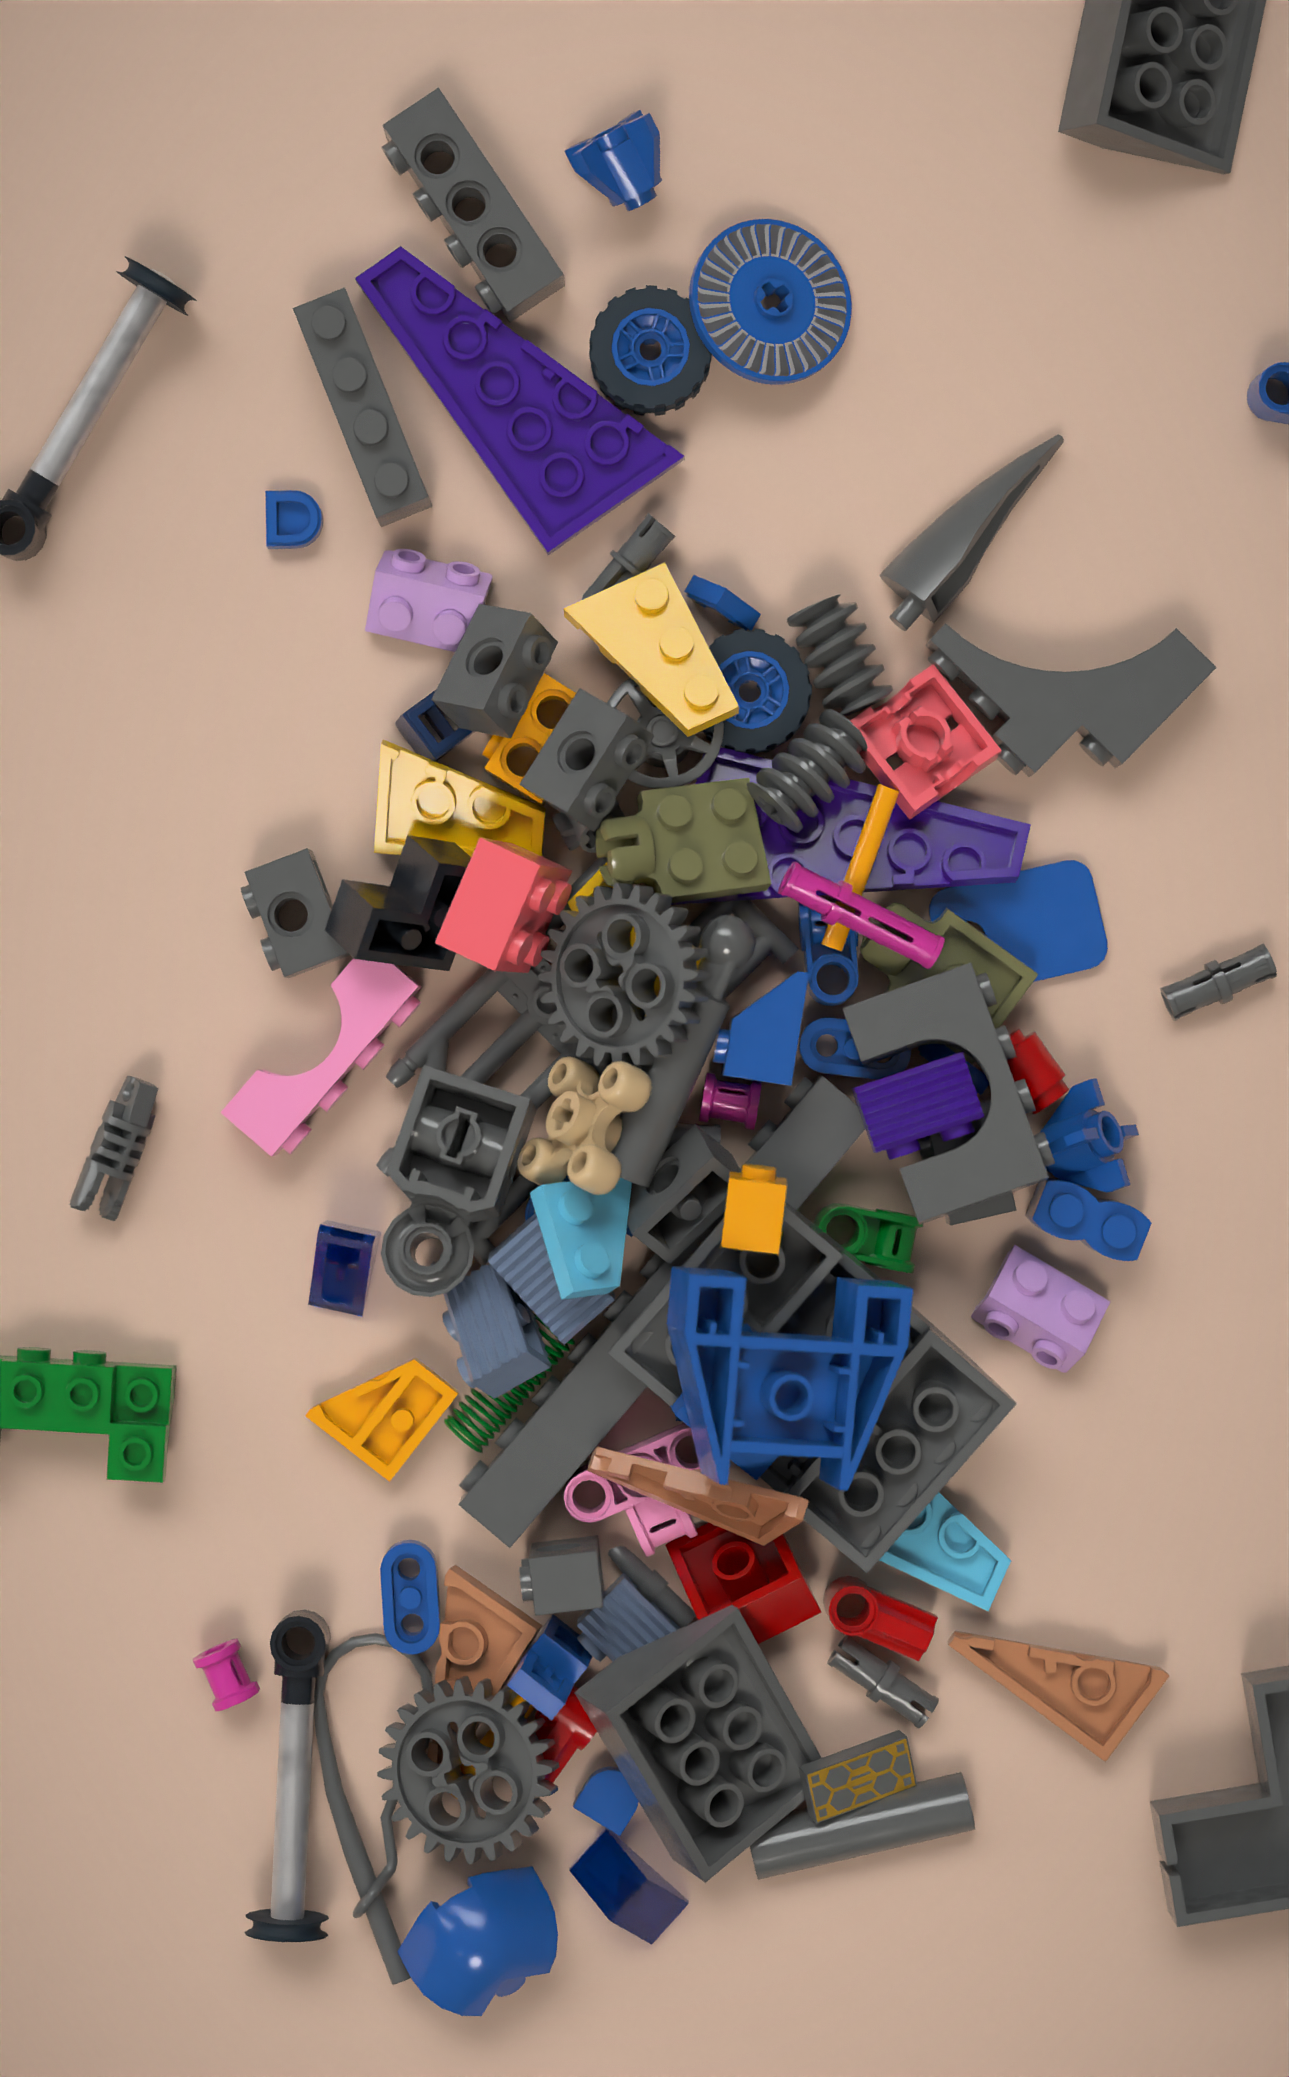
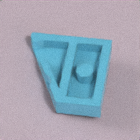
(583, 1235)

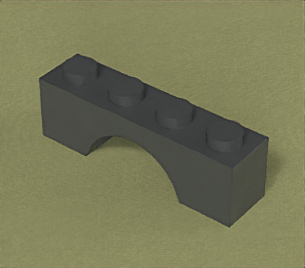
(362, 407)

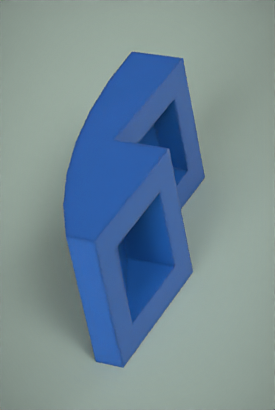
(550, 1667)

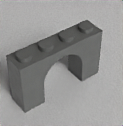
(955, 1013)

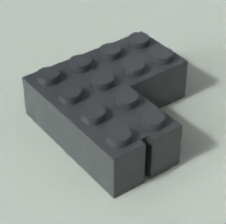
(1231, 1845)

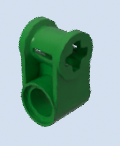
(876, 1234)

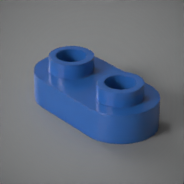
(846, 1058)
(410, 1596)

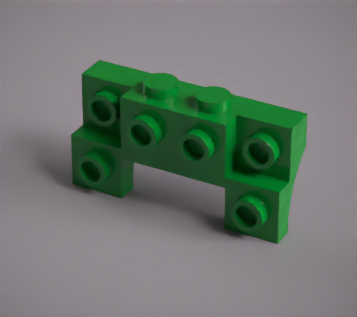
(94, 1397)

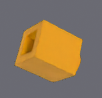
(754, 1209)

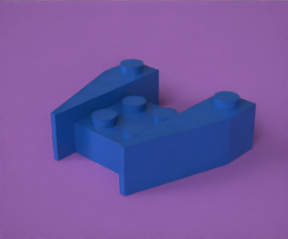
(781, 1388)

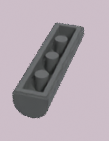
(912, 1816)

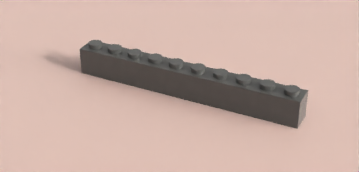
(598, 1390)

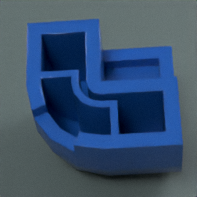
(482, 1941)

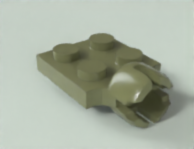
(688, 842)
(962, 945)

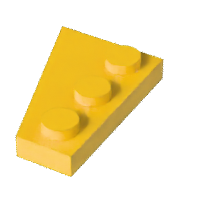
(658, 644)
(447, 805)

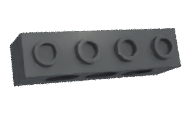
(435, 127)

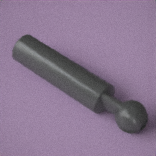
(649, 1129)

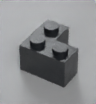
(402, 919)

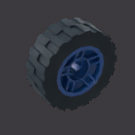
(616, 359)
(782, 688)

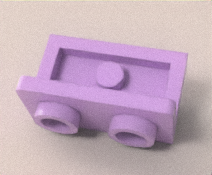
(425, 598)
(1041, 1310)

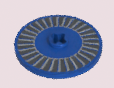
(779, 342)

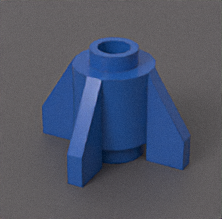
(621, 161)
(1087, 1140)

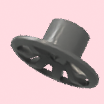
(669, 742)

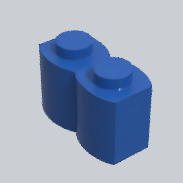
(1099, 1223)

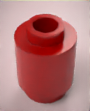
(1038, 1069)

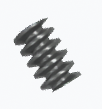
(839, 655)
(808, 769)

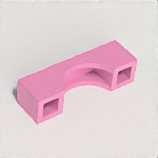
(276, 1106)

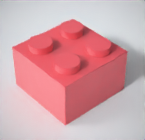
(505, 907)

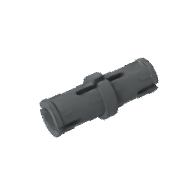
(1218, 982)
(883, 1681)

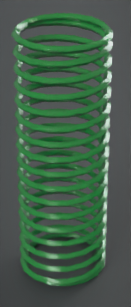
(452, 1423)

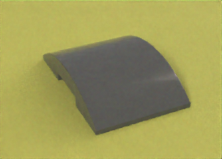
(929, 1422)

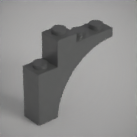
(1042, 709)

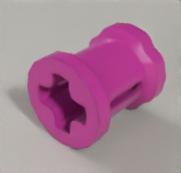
(730, 1101)
(226, 1675)

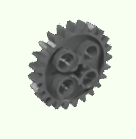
(624, 975)
(514, 1756)

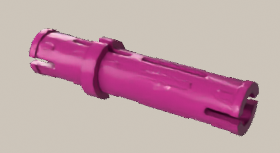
(802, 886)

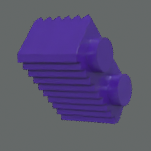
(918, 1104)

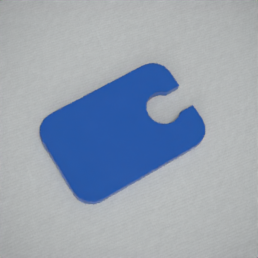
(1042, 919)

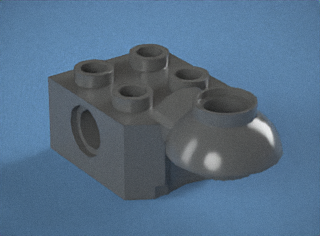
(456, 1169)

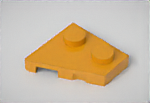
(386, 1415)

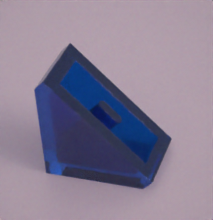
(343, 1267)
(627, 1887)

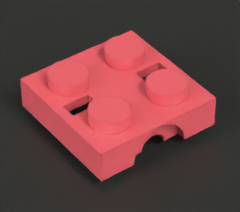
(917, 731)

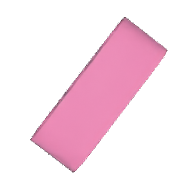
(641, 1509)

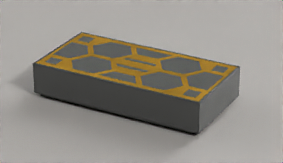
(857, 1776)

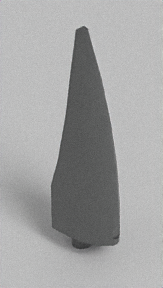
(948, 552)

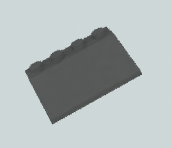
(1163, 78)
(702, 1738)

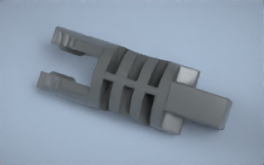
(117, 1148)

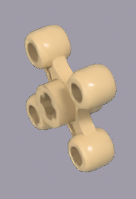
(584, 1124)

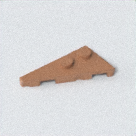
(736, 1507)
(479, 1638)
(1078, 1692)

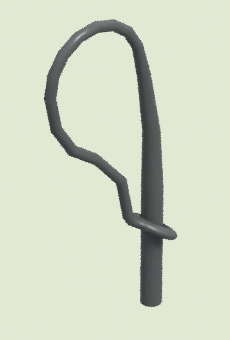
(356, 1856)

